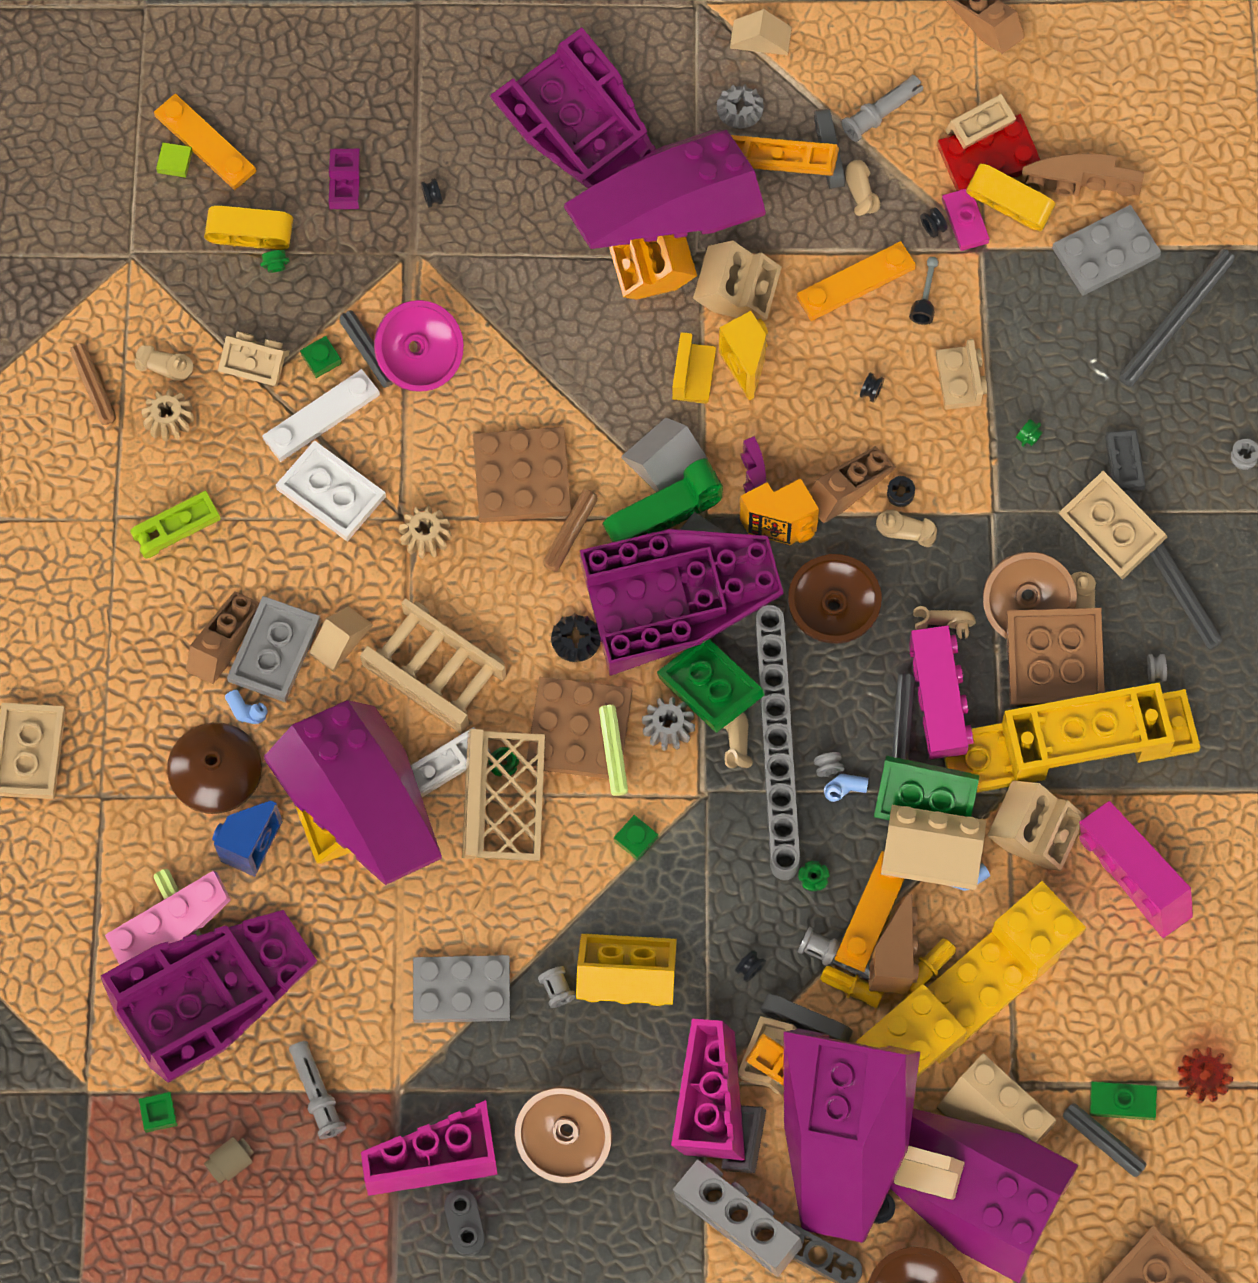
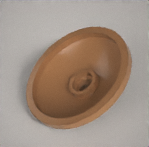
(1030, 570)
(550, 1149)

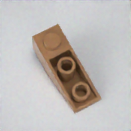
(991, 21)
(849, 482)
(221, 638)
(892, 959)

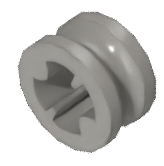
(1241, 462)
(1156, 667)
(828, 764)

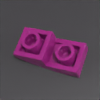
(754, 463)

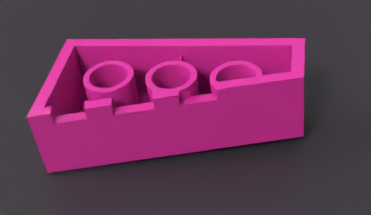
(939, 692)
(1138, 869)
(709, 1097)
(433, 1155)

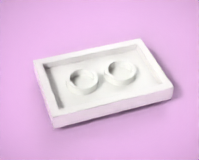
(330, 490)

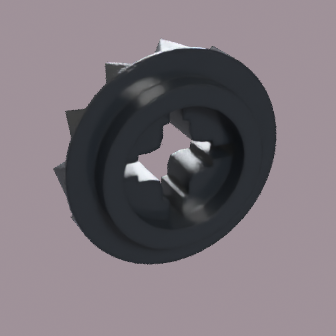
(566, 648)

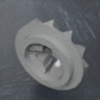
(748, 115)

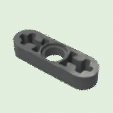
(826, 134)
(804, 1018)
(843, 1260)

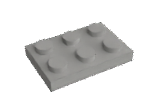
(1106, 250)
(274, 649)
(461, 989)

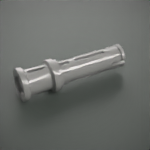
(872, 114)
(826, 950)
(321, 1103)

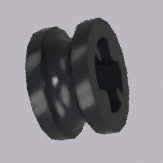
(431, 193)
(933, 222)
(872, 387)
(907, 497)
(750, 965)

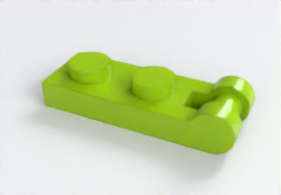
(175, 524)

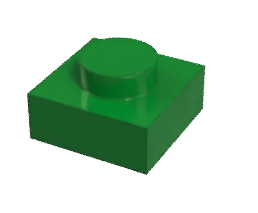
(321, 357)
(635, 837)
(158, 1112)

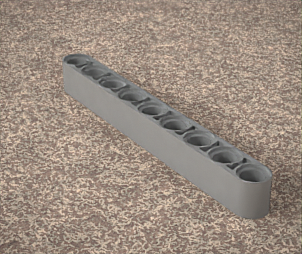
(777, 755)

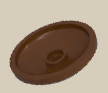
(839, 581)
(216, 786)
(915, 1266)

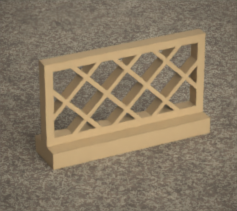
(476, 795)

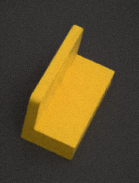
(693, 371)

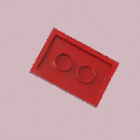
(1003, 150)

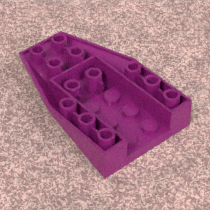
(674, 590)
(845, 1128)

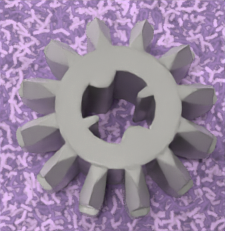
(678, 729)

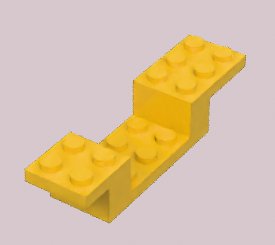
(1079, 731)
(982, 982)

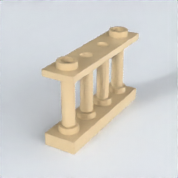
(429, 696)

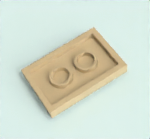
(1113, 525)
(30, 749)

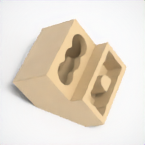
(736, 281)
(1036, 825)

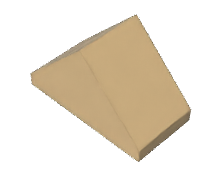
(761, 33)
(339, 637)

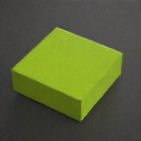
(174, 160)

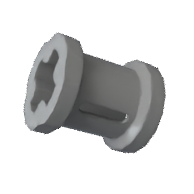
(557, 987)

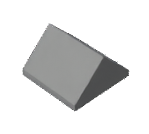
(664, 454)

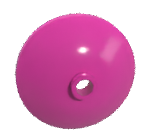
(437, 342)

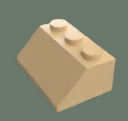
(933, 847)
(993, 1099)

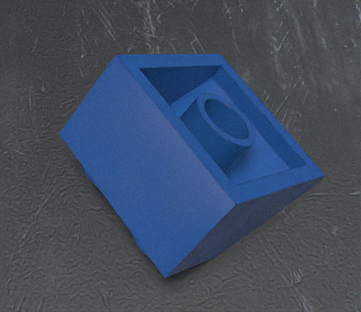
(247, 836)

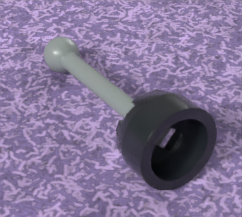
(923, 310)

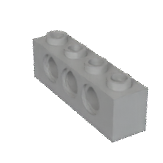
(771, 1254)

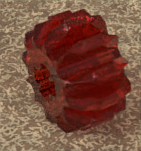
(1213, 1084)

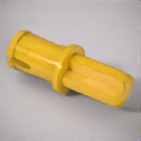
(933, 962)
(851, 985)

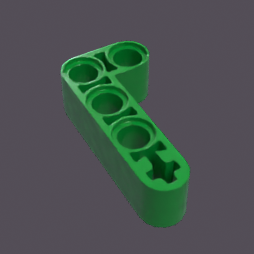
(669, 506)

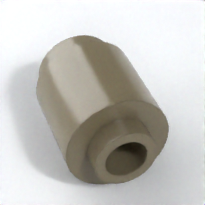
(229, 1159)

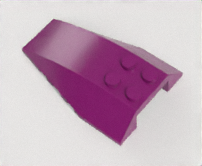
(577, 112)
(672, 190)
(357, 786)
(206, 990)
(1002, 1193)

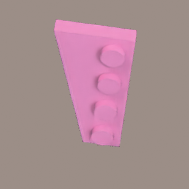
(171, 918)

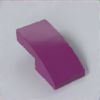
(344, 178)

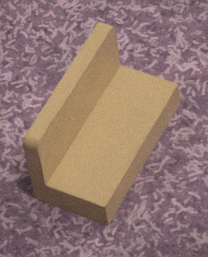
(981, 121)
(930, 1173)

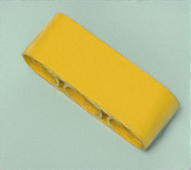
(1010, 197)
(248, 227)

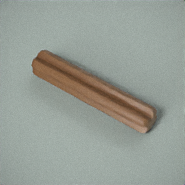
(92, 384)
(570, 530)

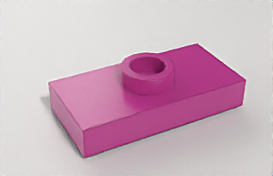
(965, 220)

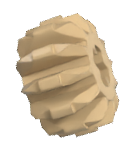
(165, 405)
(413, 534)

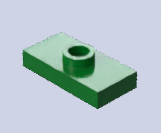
(1123, 1100)

